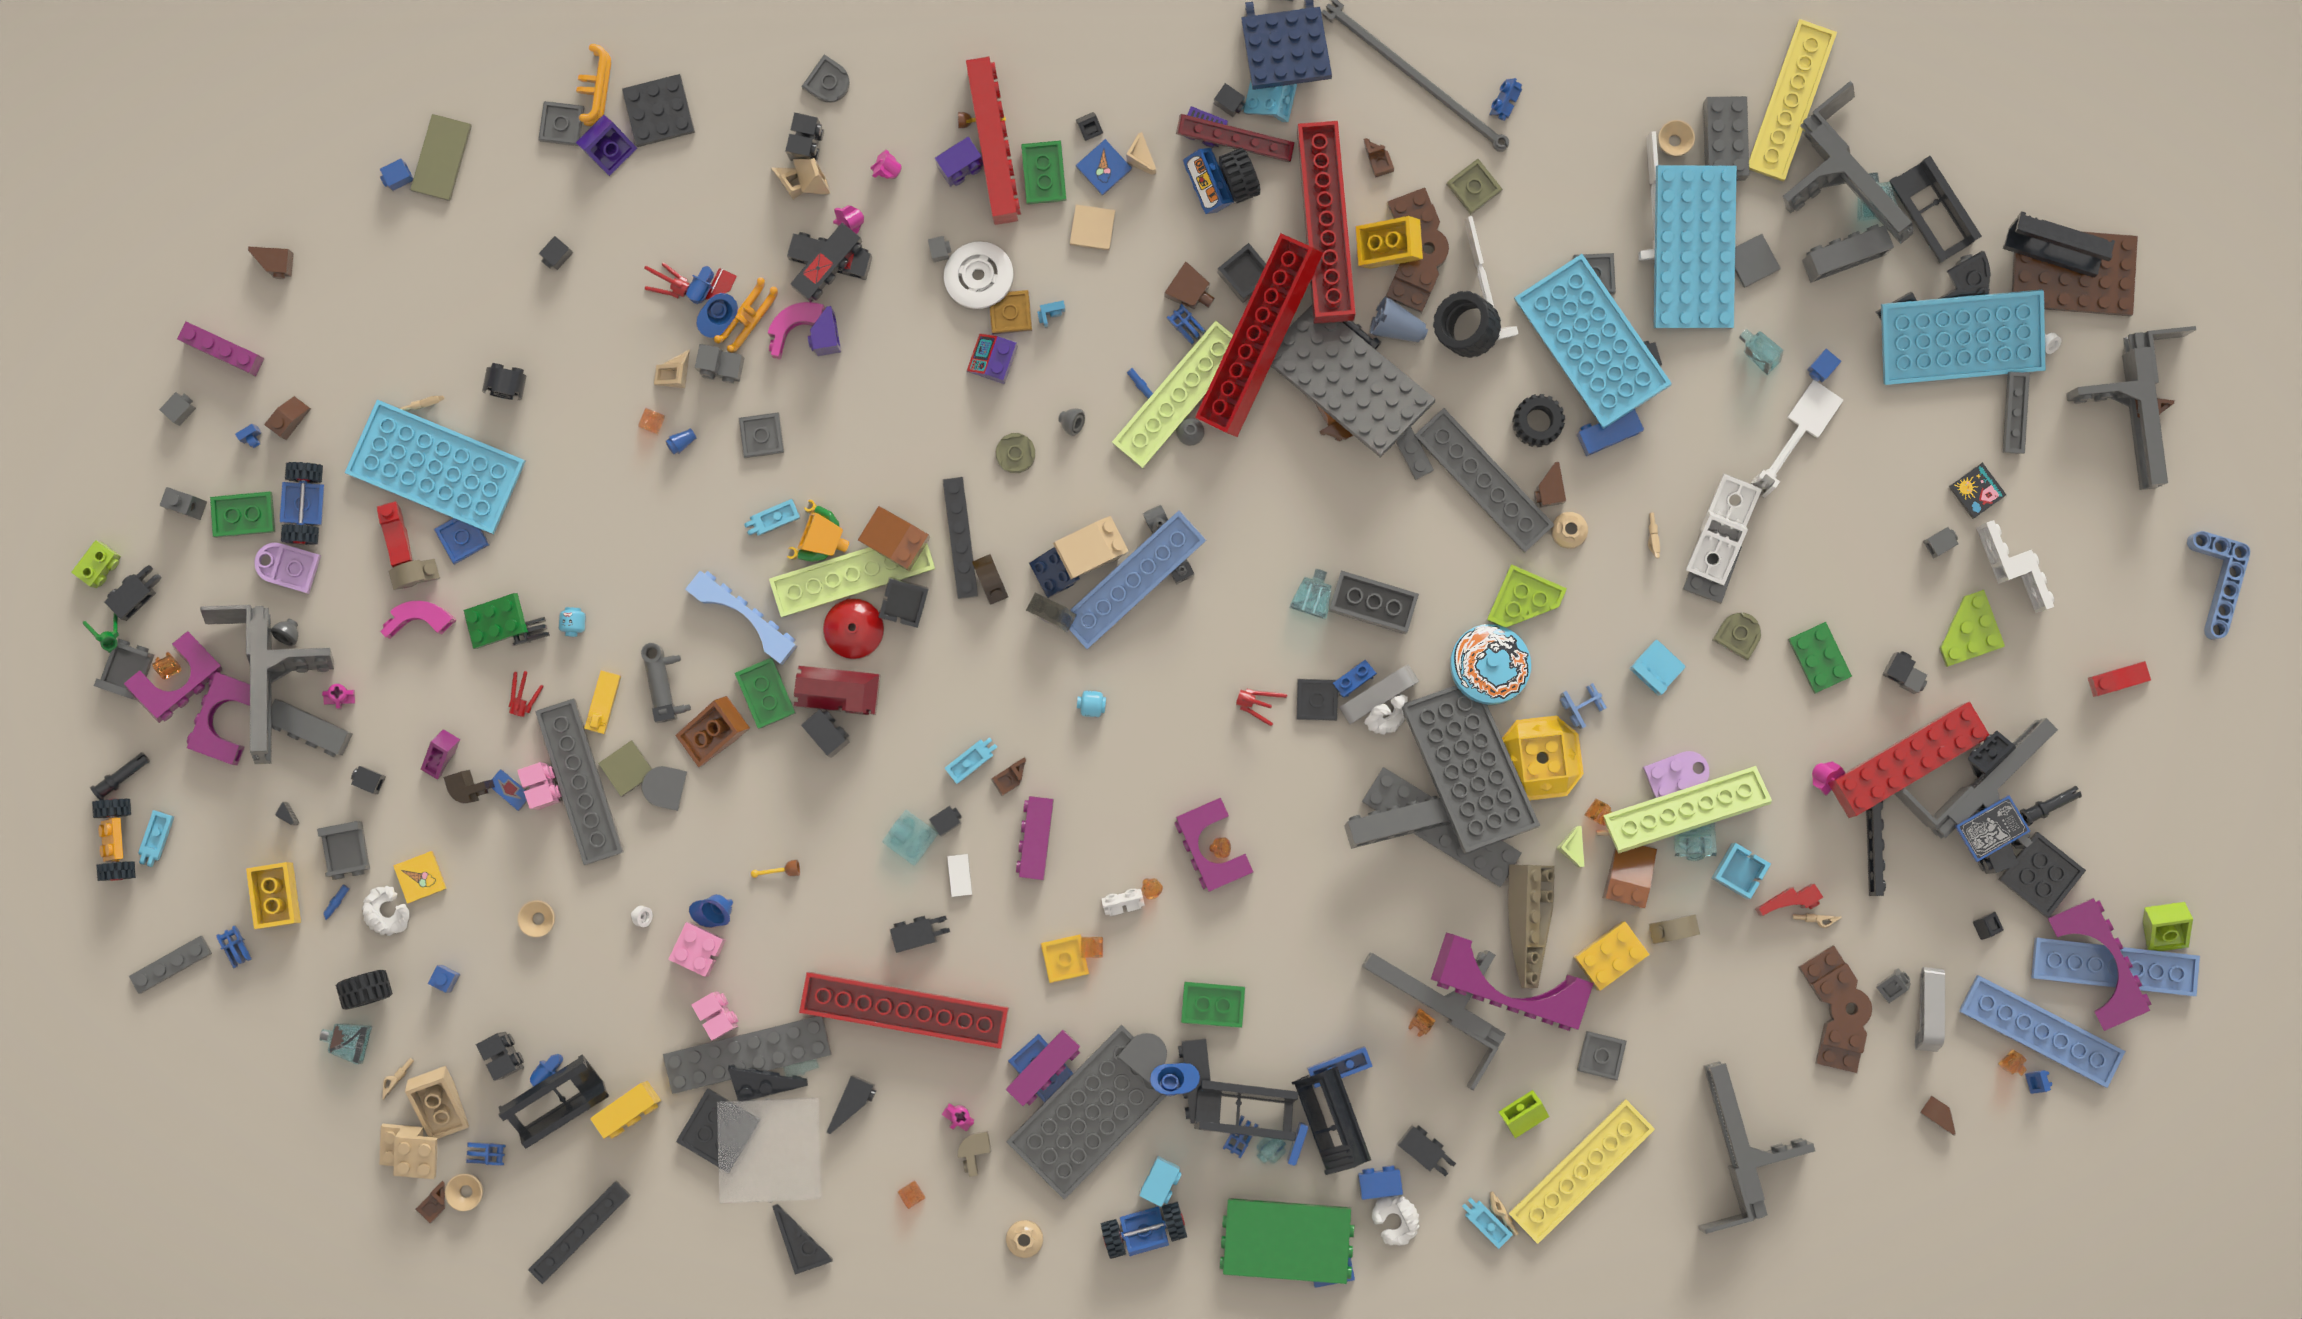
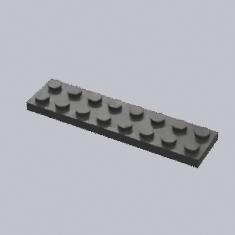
(1484, 480)
(579, 781)
(1489, 862)
(756, 1050)

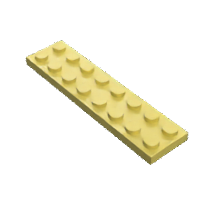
(1791, 100)
(1581, 1171)

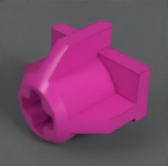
(886, 166)
(850, 216)
(338, 695)
(1824, 773)
(958, 1116)

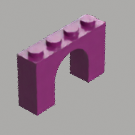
(163, 703)
(204, 737)
(1213, 874)

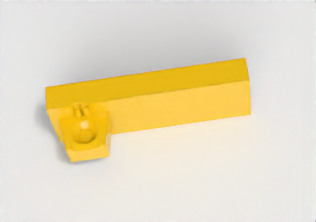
(602, 702)

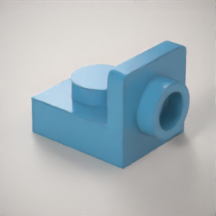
(1053, 309)

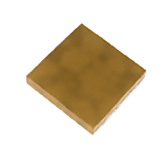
(1011, 313)

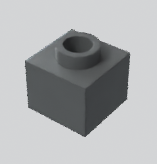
(939, 248)
(1915, 681)

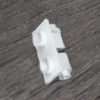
(1131, 898)

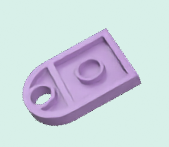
(288, 566)
(1675, 773)

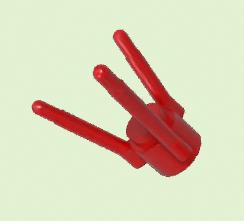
(678, 285)
(1246, 699)
(518, 705)

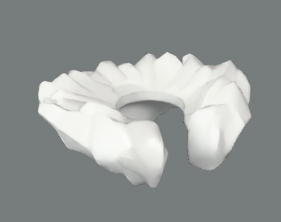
(1391, 723)
(376, 920)
(1407, 1213)

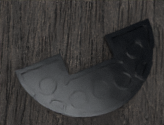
(1968, 277)

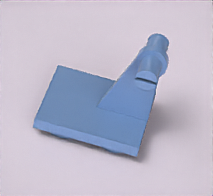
(1567, 703)

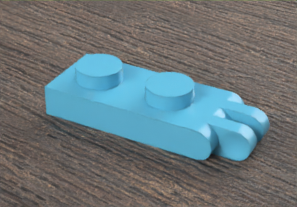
(773, 518)
(970, 760)
(155, 837)
(1487, 1223)

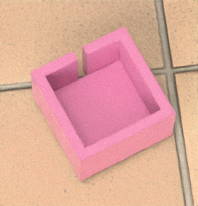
(542, 786)
(695, 949)
(717, 1015)

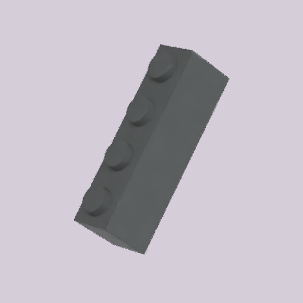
(309, 727)

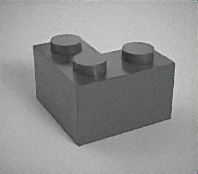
(714, 362)

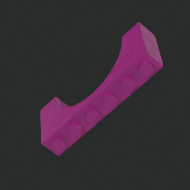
(2127, 998)

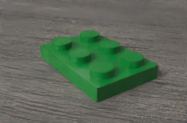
(1043, 172)
(242, 514)
(495, 620)
(1820, 657)
(765, 693)
(1213, 1004)

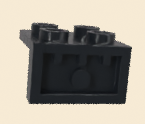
(1990, 754)

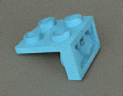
(1271, 101)
(1657, 667)

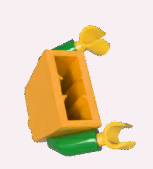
(820, 536)

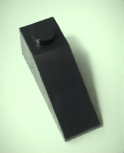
(855, 1096)

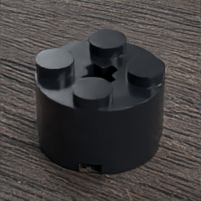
(504, 382)

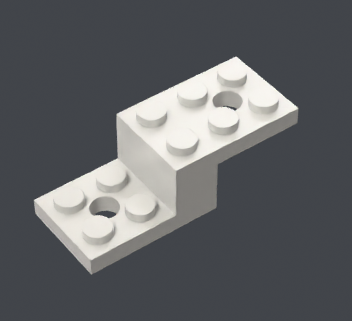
(1723, 529)
(2020, 565)

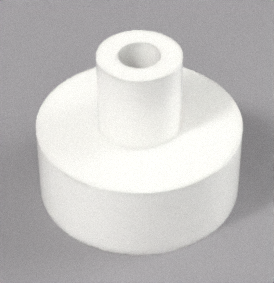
(2052, 343)
(642, 916)

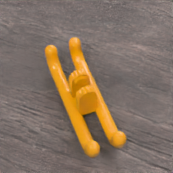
(601, 86)
(748, 316)

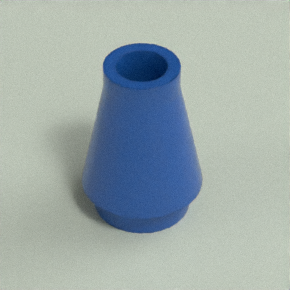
(680, 441)

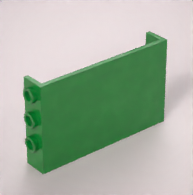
(1287, 1241)

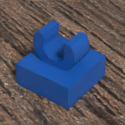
(248, 435)
(2038, 1081)

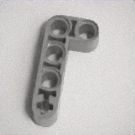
(1379, 694)
(1932, 1010)

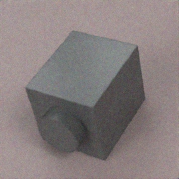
(178, 408)
(1941, 542)

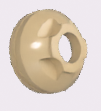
(1681, 130)
(1564, 539)
(526, 922)
(454, 1196)
(1024, 1227)

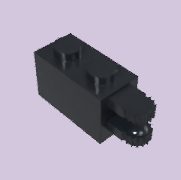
(132, 594)
(916, 933)
(1424, 1150)

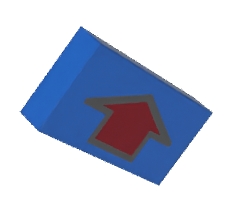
(509, 789)

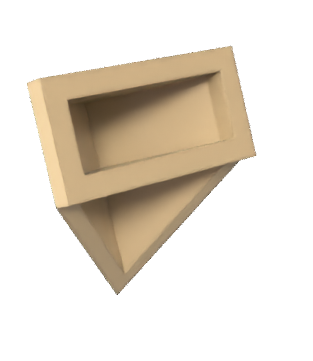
(1139, 155)
(811, 176)
(790, 180)
(673, 372)

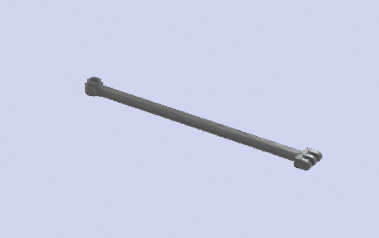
(1414, 74)

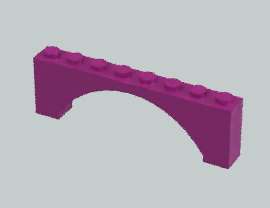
(1459, 969)

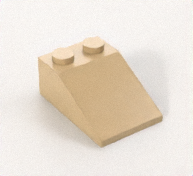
(1091, 547)
(437, 1103)

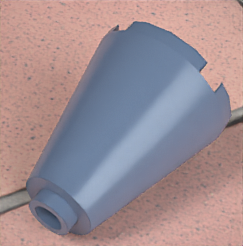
(1397, 322)

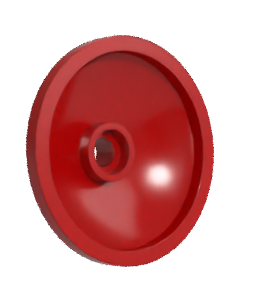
(863, 639)

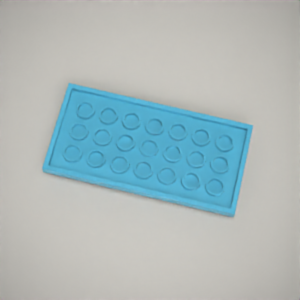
(1694, 246)
(1963, 337)
(1593, 341)
(435, 467)

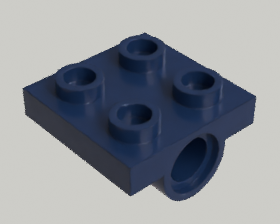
(1052, 573)

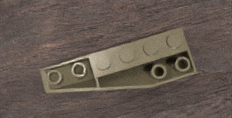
(1530, 918)

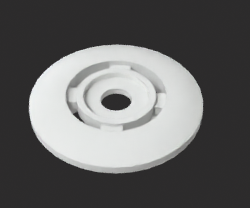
(981, 292)

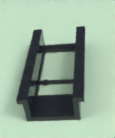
(1916, 180)
(2057, 245)
(591, 1092)
(1209, 1108)
(1353, 1148)

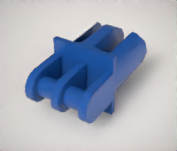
(700, 285)
(1185, 323)
(235, 950)
(545, 1069)
(1233, 1148)
(487, 1153)

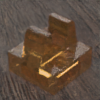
(651, 421)
(166, 666)
(1597, 811)
(1091, 947)
(1421, 1021)
(2013, 1063)
(911, 1194)

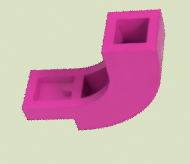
(789, 318)
(406, 612)

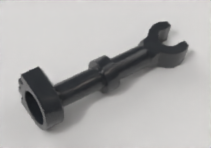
(1375, 342)

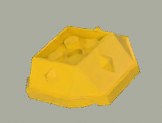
(1563, 754)

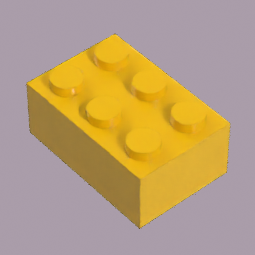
(1389, 242)
(273, 895)
(1611, 955)
(626, 1110)

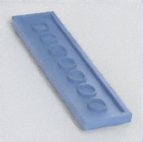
(1135, 578)
(2096, 966)
(2042, 1031)

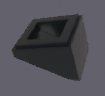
(1089, 126)
(286, 814)
(1988, 926)

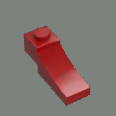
(395, 533)
(2119, 679)
(1805, 897)

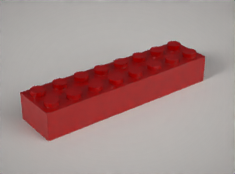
(991, 137)
(1909, 759)

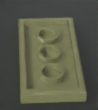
(441, 157)

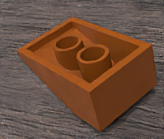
(894, 538)
(712, 731)
(1630, 876)

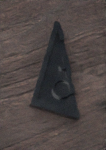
(756, 1084)
(801, 1247)

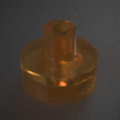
(1221, 847)
(1151, 888)

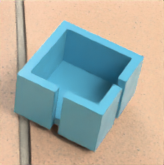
(1738, 871)
(1159, 1182)

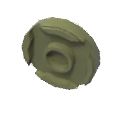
(1015, 453)

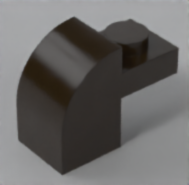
(990, 579)
(462, 787)

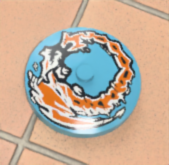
(1490, 664)

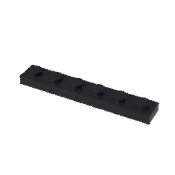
(960, 537)
(1875, 846)
(579, 1232)

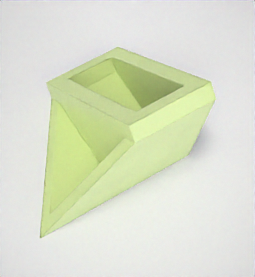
(1573, 847)

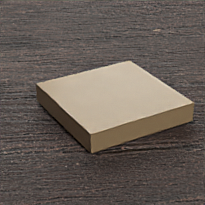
(1092, 227)

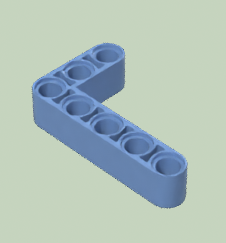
(2225, 579)

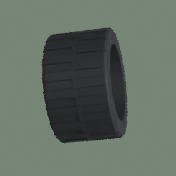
(1449, 312)

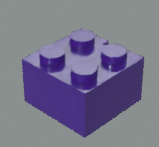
(959, 162)

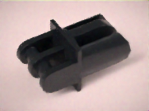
(528, 638)

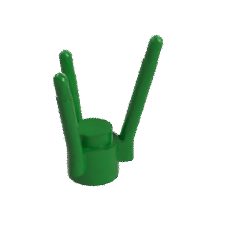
(106, 639)

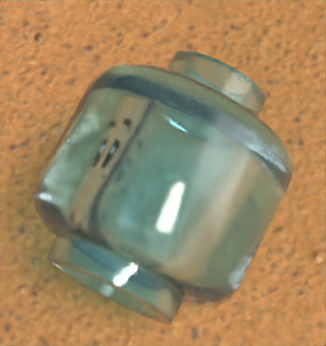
(1270, 1150)

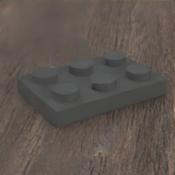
(1707, 588)

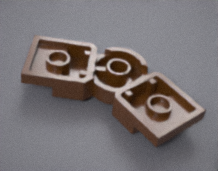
(1417, 278)
(1844, 1034)

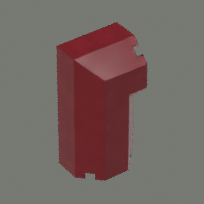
(836, 690)

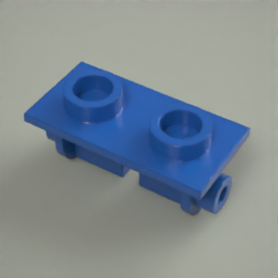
(1508, 91)
(1354, 678)

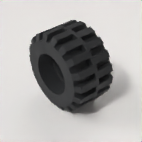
(1239, 175)
(1546, 405)
(364, 989)

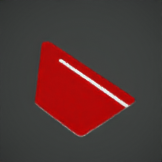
(722, 283)

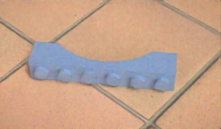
(709, 592)

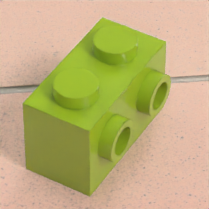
(96, 564)
(1524, 1114)

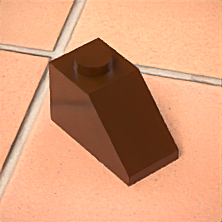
(274, 260)
(287, 417)
(1551, 488)

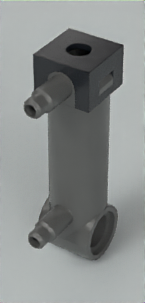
(1155, 519)
(659, 686)

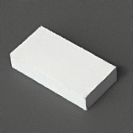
(959, 875)

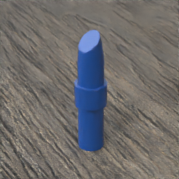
(1140, 383)
(336, 901)

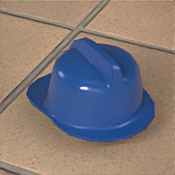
(717, 315)
(711, 911)
(1174, 1078)

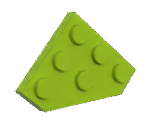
(1524, 597)
(1971, 631)

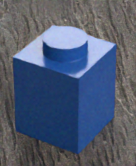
(396, 175)
(1823, 366)
(443, 978)

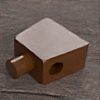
(1189, 288)

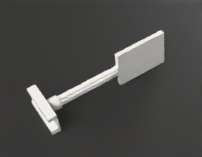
(1649, 254)
(1478, 261)
(1810, 415)

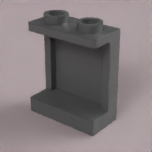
(122, 665)
(344, 849)

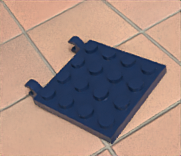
(1286, 46)

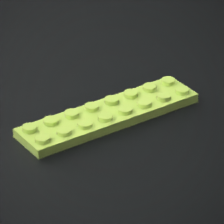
(1174, 398)
(840, 579)
(1687, 809)

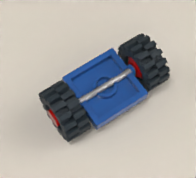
(301, 503)
(1143, 1230)

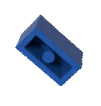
(1380, 1183)

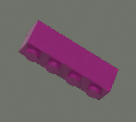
(220, 348)
(1036, 838)
(1043, 1067)

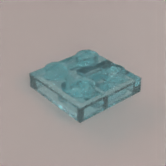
(910, 837)
(1696, 843)

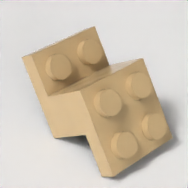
(408, 1151)

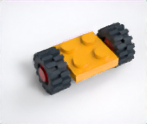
(111, 836)

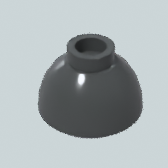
(1072, 420)
(1190, 431)
(286, 632)

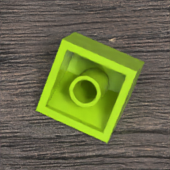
(2167, 926)

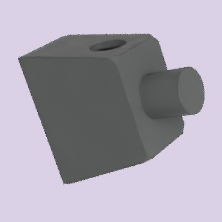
(182, 502)

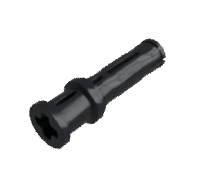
(112, 781)
(2042, 809)

